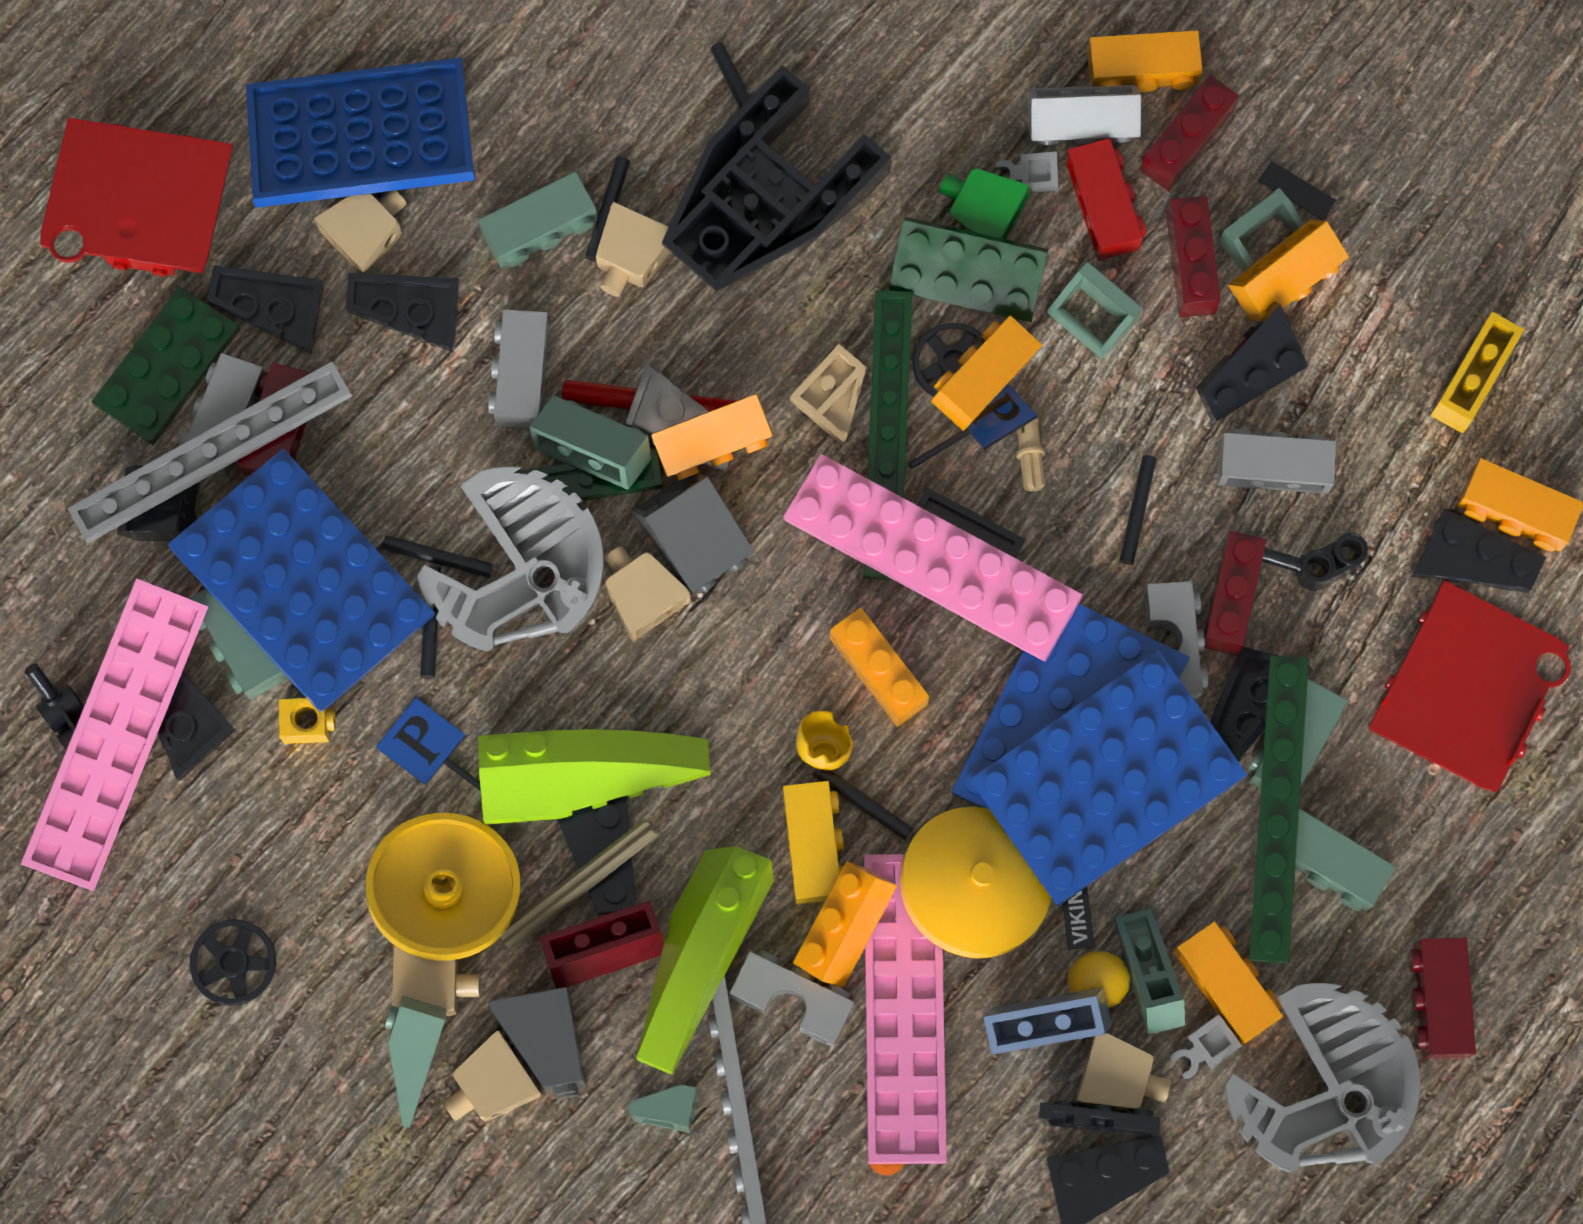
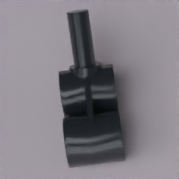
(1327, 557)
(58, 705)

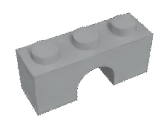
(1175, 609)
(764, 979)

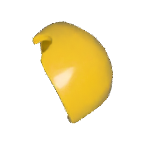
(823, 741)
(1100, 970)

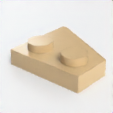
(832, 393)

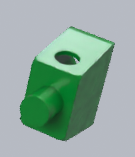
(986, 201)

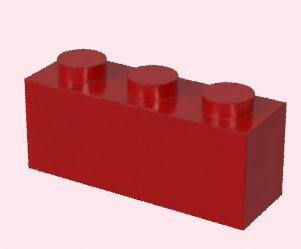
(1105, 199)

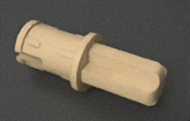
(1031, 456)

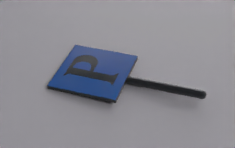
(998, 420)
(423, 743)

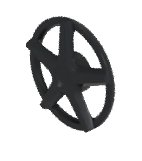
(947, 355)
(233, 962)

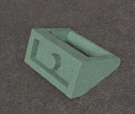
(1274, 205)
(1108, 297)
(667, 1109)

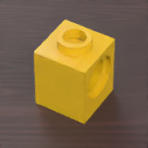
(289, 715)

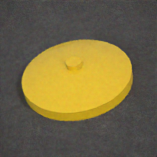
(970, 885)
(443, 886)

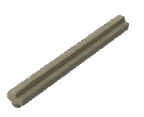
(579, 883)

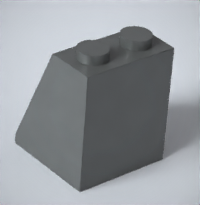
(693, 532)
(546, 1037)

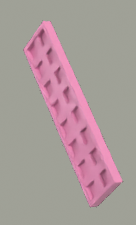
(933, 557)
(114, 735)
(903, 1035)

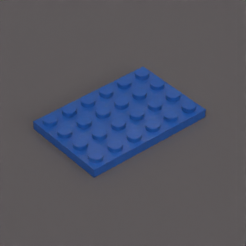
(359, 132)
(301, 580)
(1038, 692)
(1108, 778)

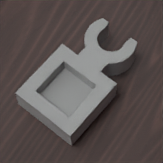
(1036, 170)
(1211, 1043)

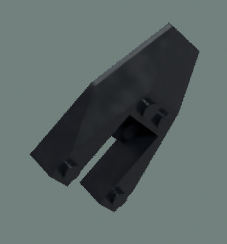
(751, 202)

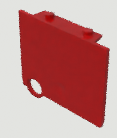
(137, 196)
(1468, 688)

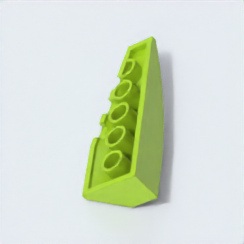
(568, 770)
(700, 947)

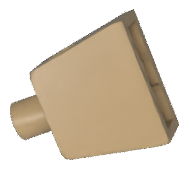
(363, 228)
(629, 249)
(643, 591)
(431, 981)
(1119, 1076)
(491, 1082)

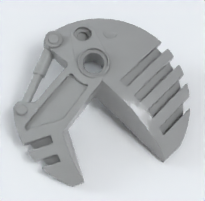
(538, 531)
(1354, 1054)

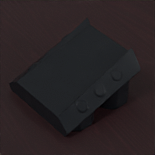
(164, 520)

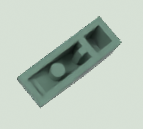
(1150, 972)
(412, 1045)

